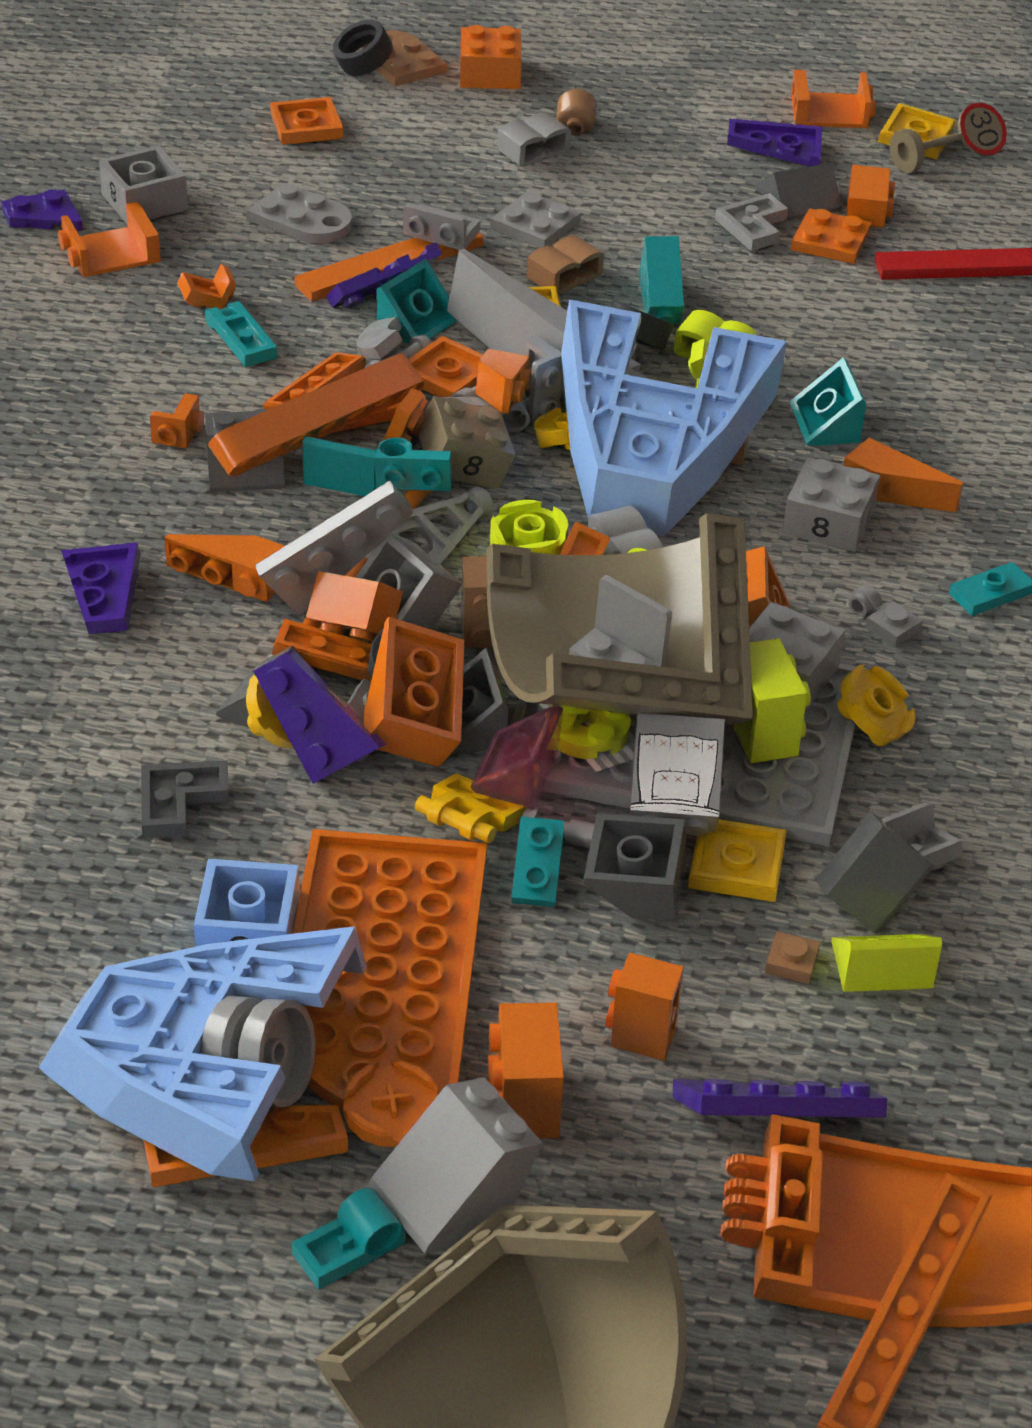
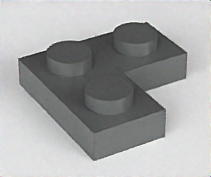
(172, 786)

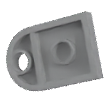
(301, 215)

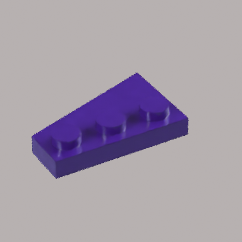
(778, 140)
(354, 289)
(314, 720)

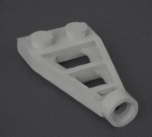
(459, 512)

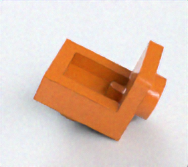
(207, 292)
(179, 427)

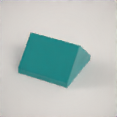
(417, 302)
(831, 408)
(338, 466)

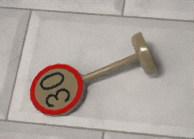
(979, 129)

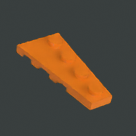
(283, 1138)

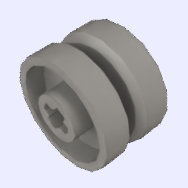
(265, 1033)

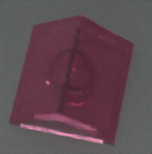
(520, 758)

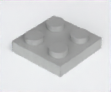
(535, 220)

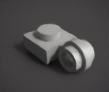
(889, 622)

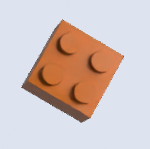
(490, 57)
(529, 1064)

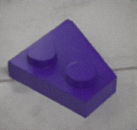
(41, 210)

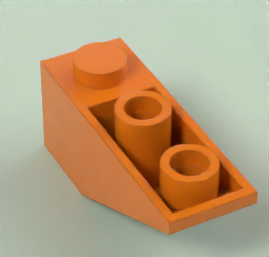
(905, 478)
(222, 560)

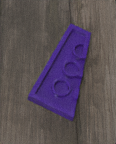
(770, 1098)

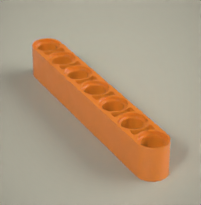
(314, 414)

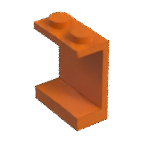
(832, 108)
(114, 248)

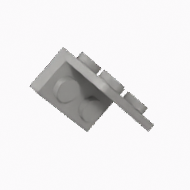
(626, 627)

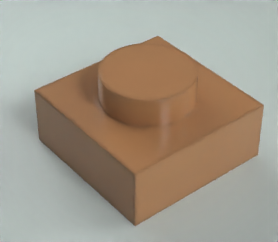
(792, 957)

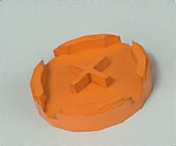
(387, 1101)

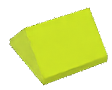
(887, 961)

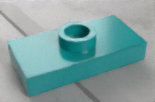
(991, 588)

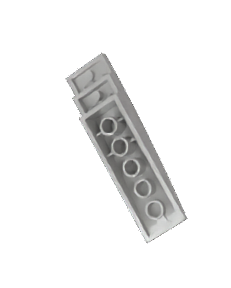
(506, 311)

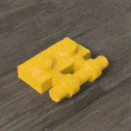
(467, 811)

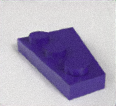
(104, 584)

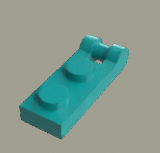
(241, 334)

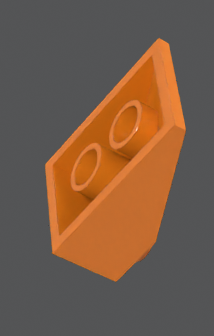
(416, 692)

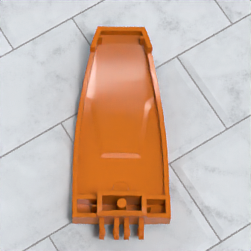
(842, 1212)

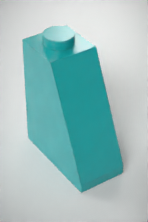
(662, 278)

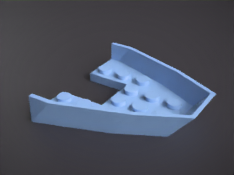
(653, 438)
(139, 1033)

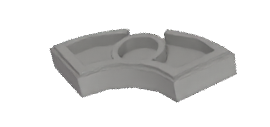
(379, 338)

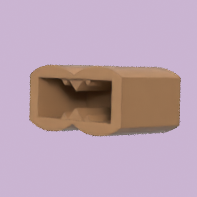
(565, 264)

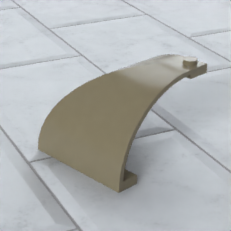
(550, 602)
(526, 1328)

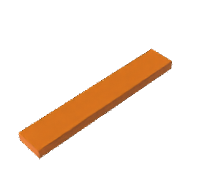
(320, 282)
(907, 1307)

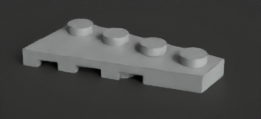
(334, 545)

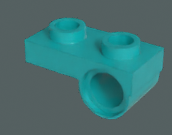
(412, 468)
(538, 861)
(358, 1236)

